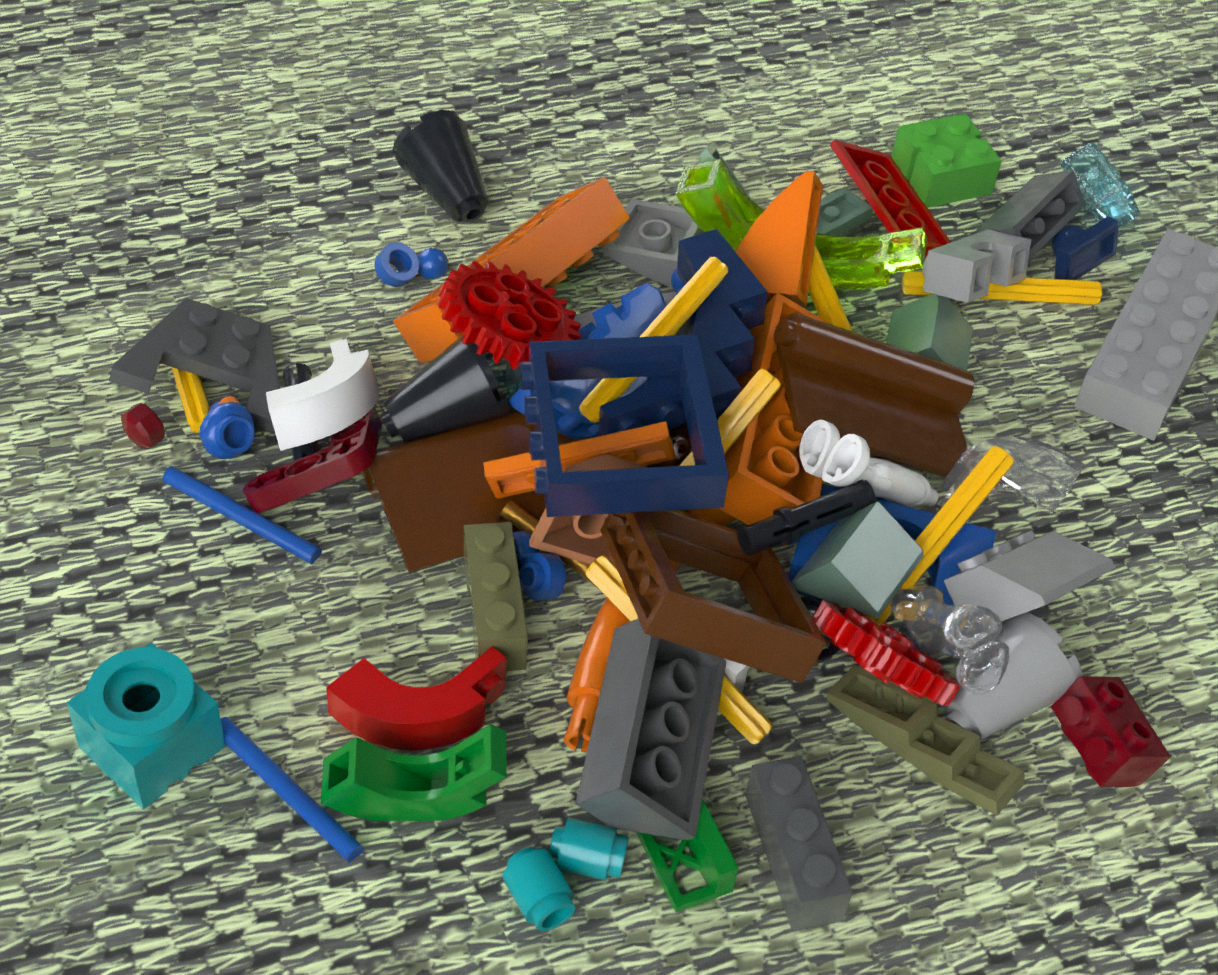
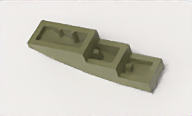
(926, 740)

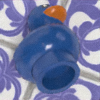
(227, 429)

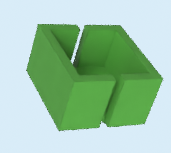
(946, 160)

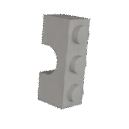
(969, 264)

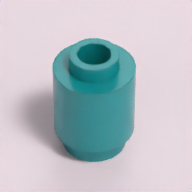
(589, 849)
(539, 888)

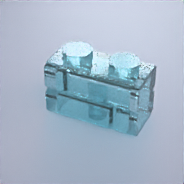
(1101, 185)

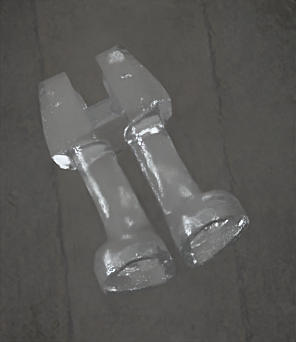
(954, 631)

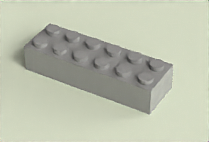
(1155, 337)

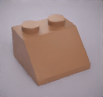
(578, 535)

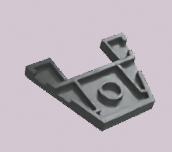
(208, 345)

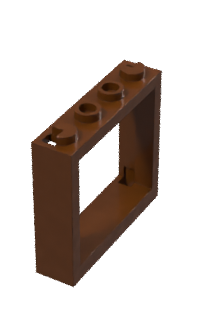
(774, 640)

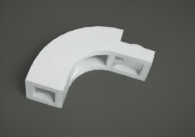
(325, 402)

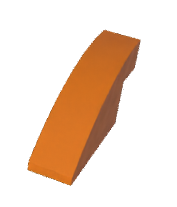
(783, 240)

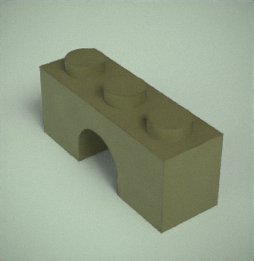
(495, 592)

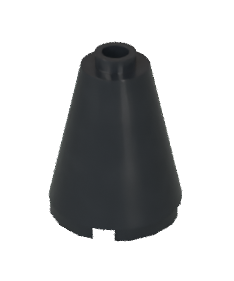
(443, 164)
(445, 395)

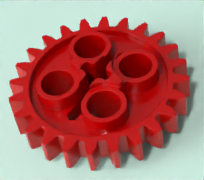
(504, 311)
(886, 653)

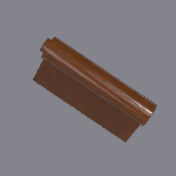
(875, 390)
(441, 485)

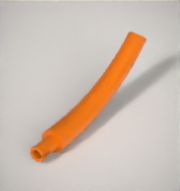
(593, 658)

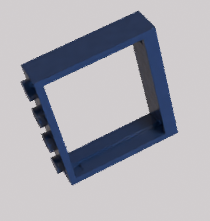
(635, 488)

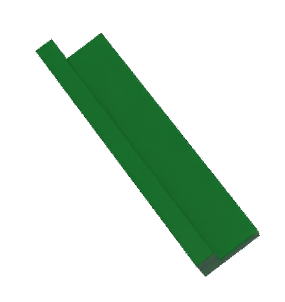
(709, 857)

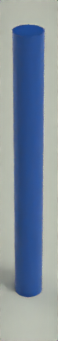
(242, 515)
(290, 792)

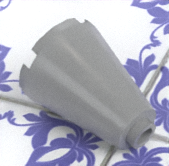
(1033, 679)

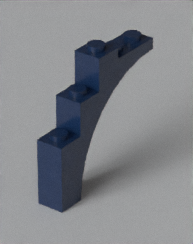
(723, 335)

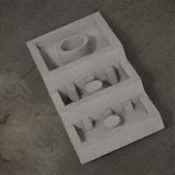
(651, 239)

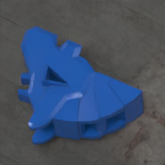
(629, 320)

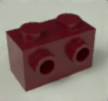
(1110, 732)

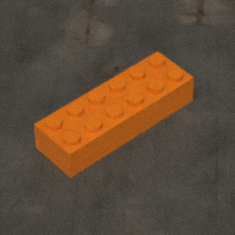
(540, 246)
(766, 458)

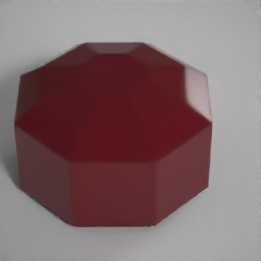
(142, 426)

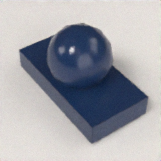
(1083, 250)

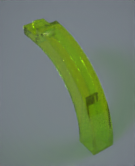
(851, 262)

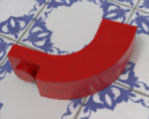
(416, 716)

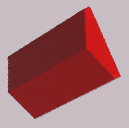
(889, 192)

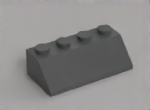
(651, 735)

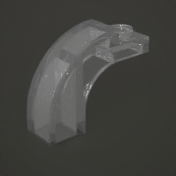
(1038, 476)

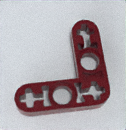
(347, 455)

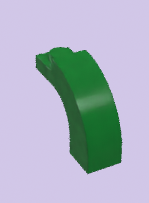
(401, 787)

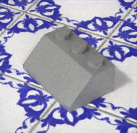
(1025, 573)

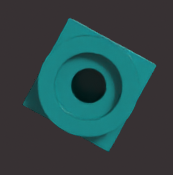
(146, 721)

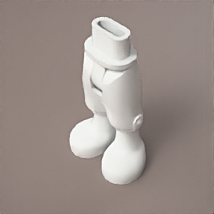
(849, 460)

